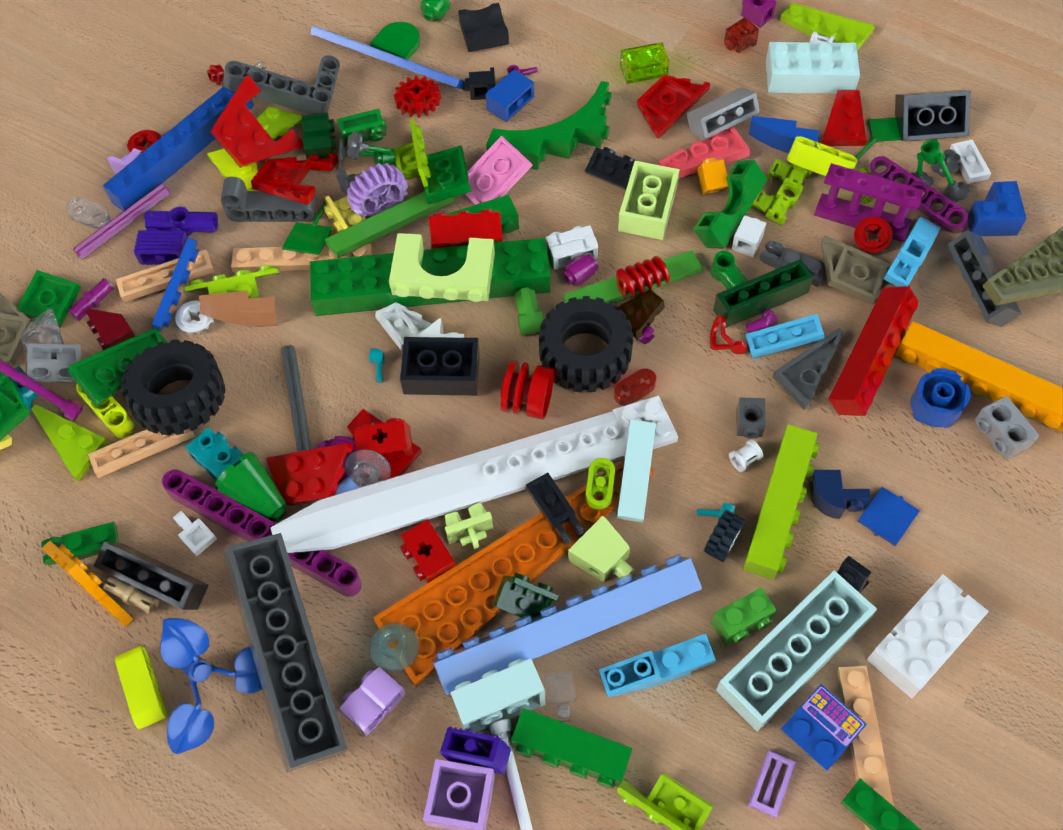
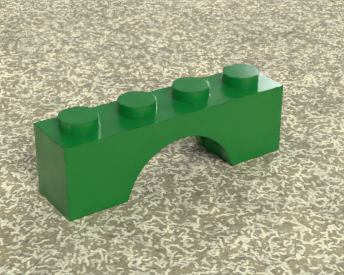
(744, 185)

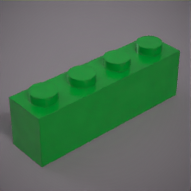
(571, 747)

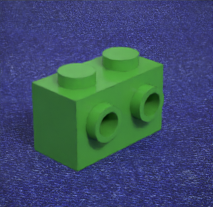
(743, 616)

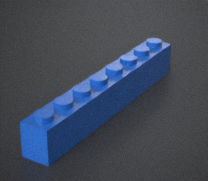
(168, 152)

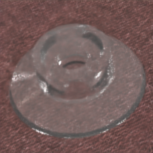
(367, 467)

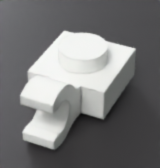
(194, 535)

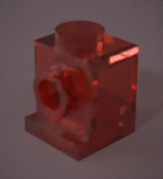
(738, 39)

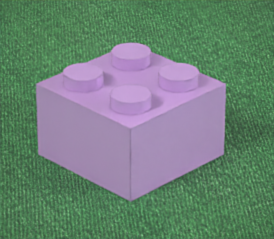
(459, 796)

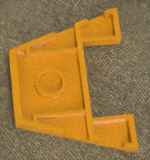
(89, 581)

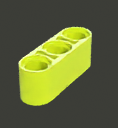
(818, 156)
(111, 415)
(140, 687)

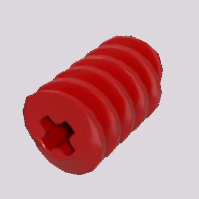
(642, 275)

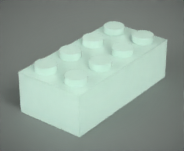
(811, 67)

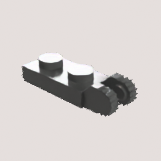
(788, 256)

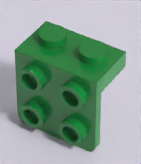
(366, 123)

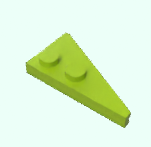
(278, 121)
(70, 440)

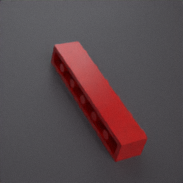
(873, 351)

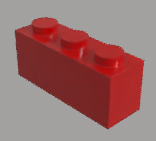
(457, 229)

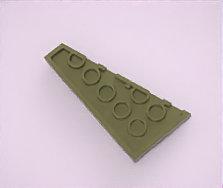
(1032, 275)

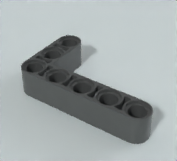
(287, 90)

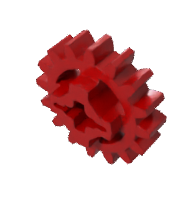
(417, 96)

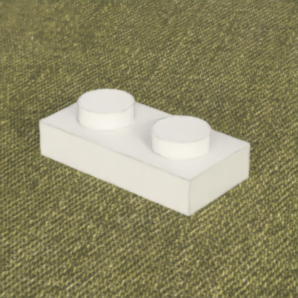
(971, 164)

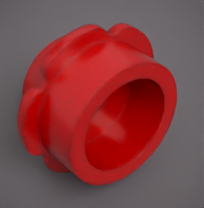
(216, 74)

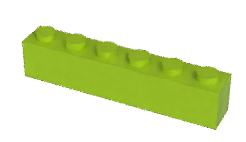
(780, 503)

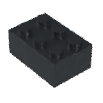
(440, 366)

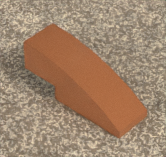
(239, 309)

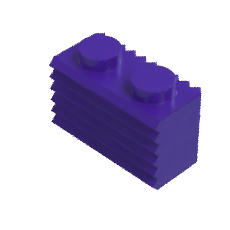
(159, 246)
(475, 749)

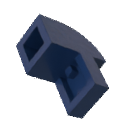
(830, 496)

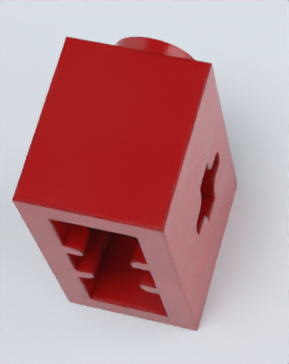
(395, 444)
(421, 540)

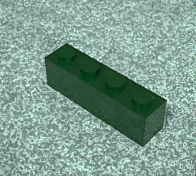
(763, 292)

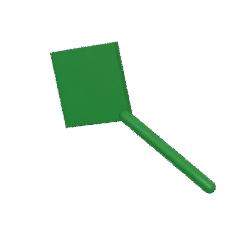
(881, 130)

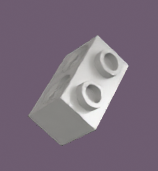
(51, 361)
(1010, 424)

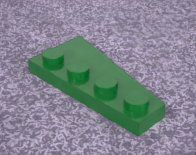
(102, 373)

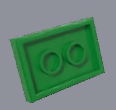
(448, 175)

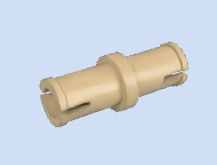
(131, 594)

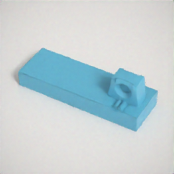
(785, 336)

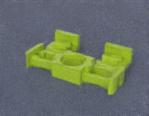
(779, 205)

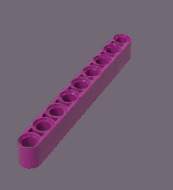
(251, 525)

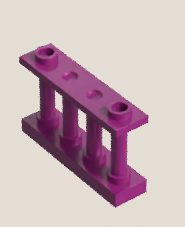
(852, 212)

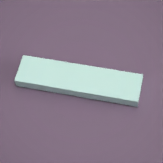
(636, 471)

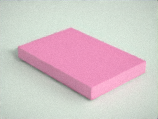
(496, 172)

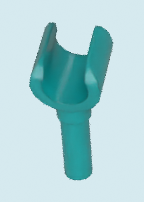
(377, 356)
(716, 513)

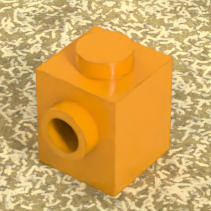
(712, 176)

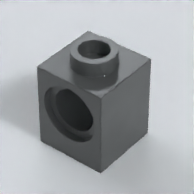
(754, 409)

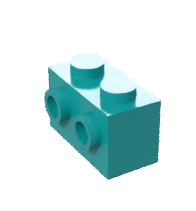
(213, 452)

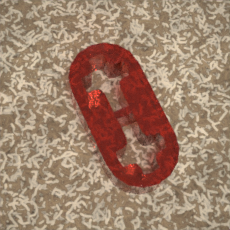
(632, 384)

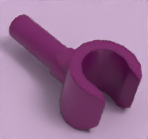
(522, 71)
(647, 334)

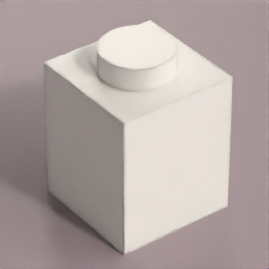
(748, 236)

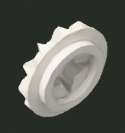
(184, 319)

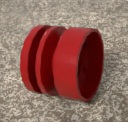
(527, 389)

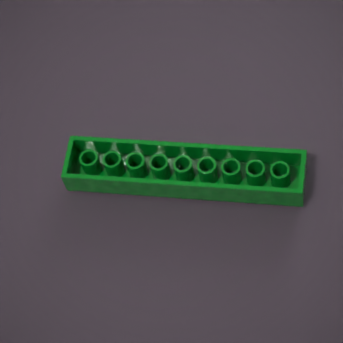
(364, 285)

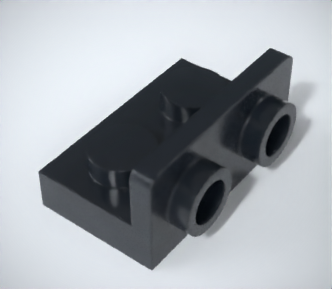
(610, 167)

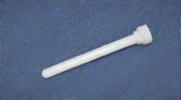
(503, 730)

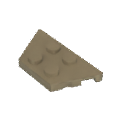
(854, 270)
(12, 326)

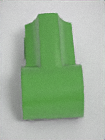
(528, 310)

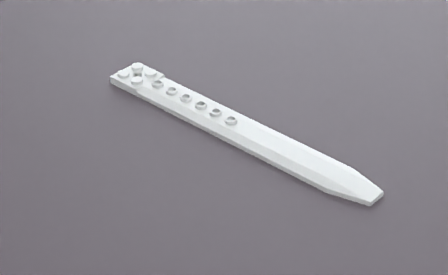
(468, 479)

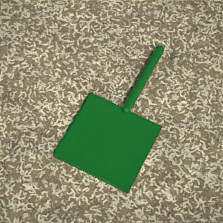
(308, 237)

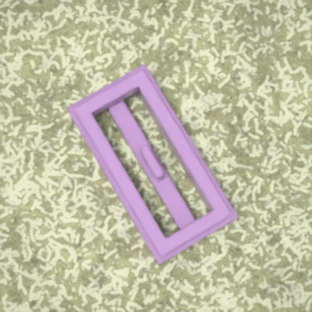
(762, 807)

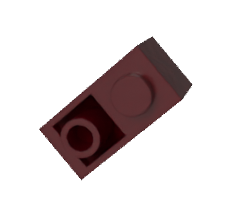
(110, 326)

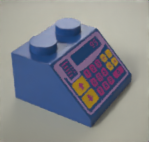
(823, 726)

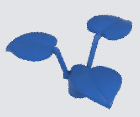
(180, 648)

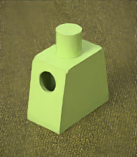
(601, 552)

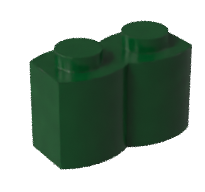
(318, 135)

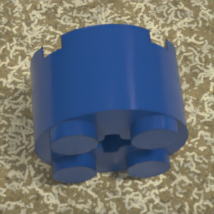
(940, 398)

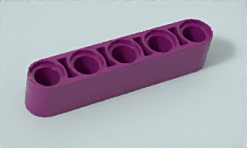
(930, 197)

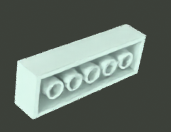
(795, 650)

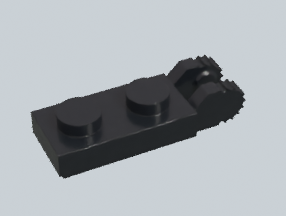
(554, 506)

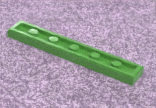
(382, 224)
(678, 266)

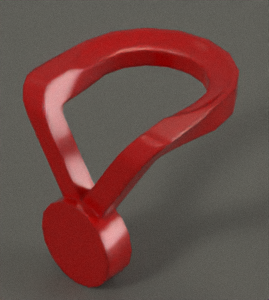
(736, 347)

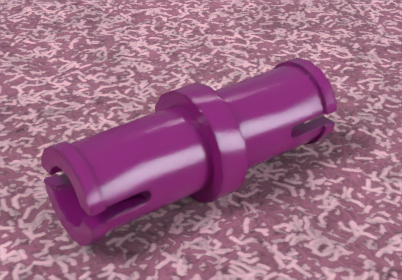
(91, 299)

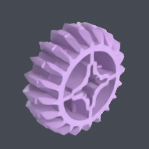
(377, 190)

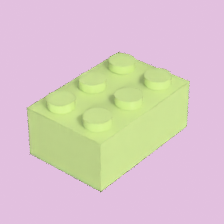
(648, 200)

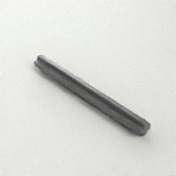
(296, 398)

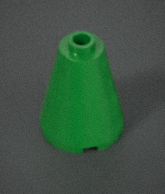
(252, 487)

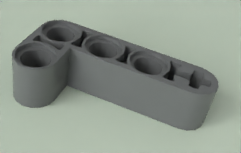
(260, 206)

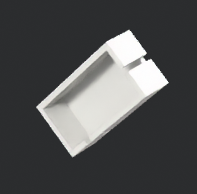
(927, 636)

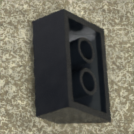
(933, 114)

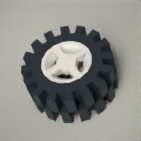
(724, 535)

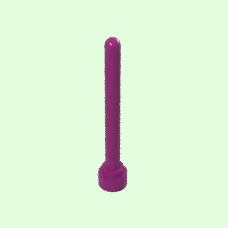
(70, 408)

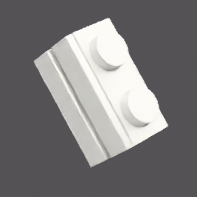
(569, 245)

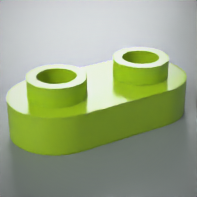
(600, 484)

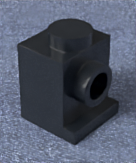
(480, 83)

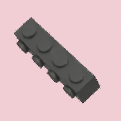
(977, 267)

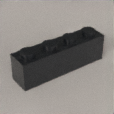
(151, 575)

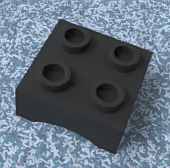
(483, 28)

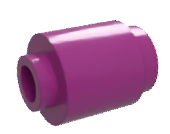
(580, 270)

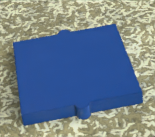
(888, 516)

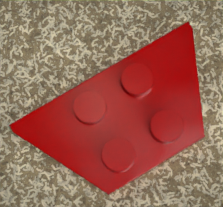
(668, 101)
(309, 474)

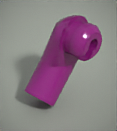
(768, 320)

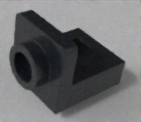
(854, 574)

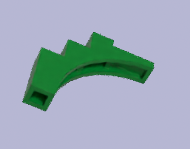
(559, 139)

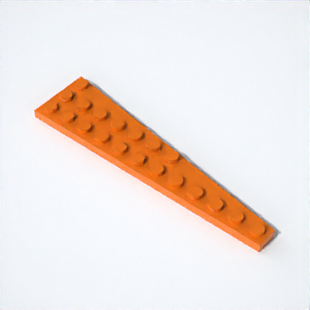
(462, 598)

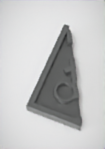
(803, 373)

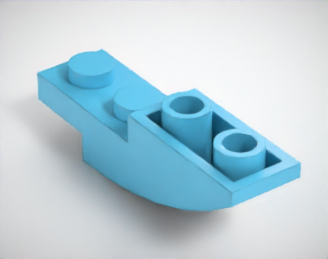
(912, 252)
(657, 667)

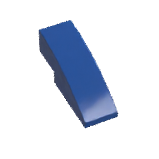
(779, 132)

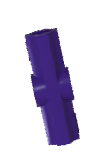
(182, 219)

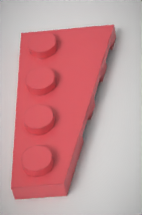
(723, 145)

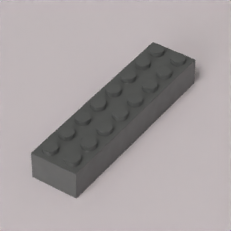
(284, 652)

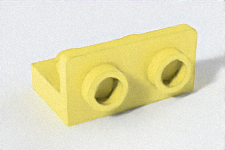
(341, 213)

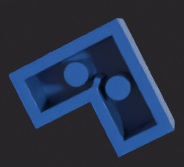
(1000, 212)

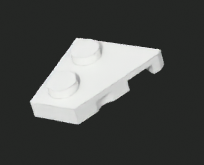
(401, 322)

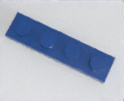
(172, 293)

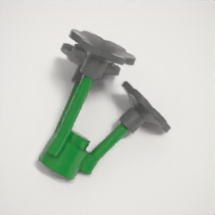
(359, 148)
(944, 164)

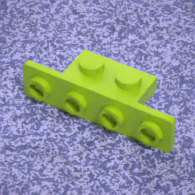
(412, 158)
(241, 282)
(669, 803)

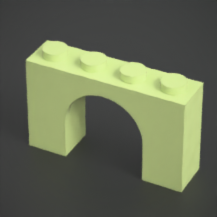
(468, 283)

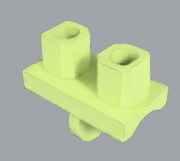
(471, 529)

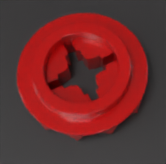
(139, 140)
(872, 224)

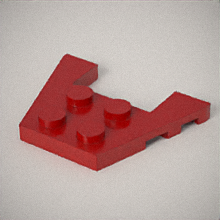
(244, 135)
(283, 176)

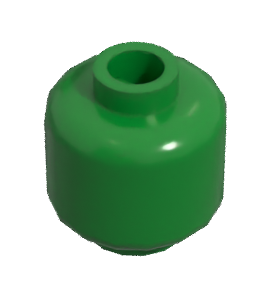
(434, 9)

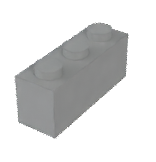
(723, 113)

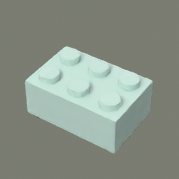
(498, 696)

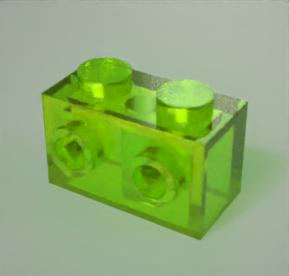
(644, 62)

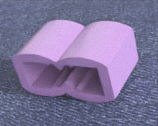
(372, 700)

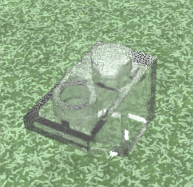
(42, 330)

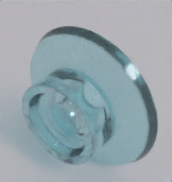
(394, 658)

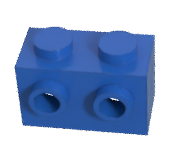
(510, 95)

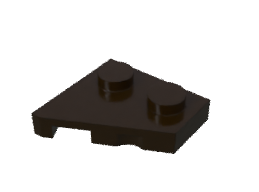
(642, 311)

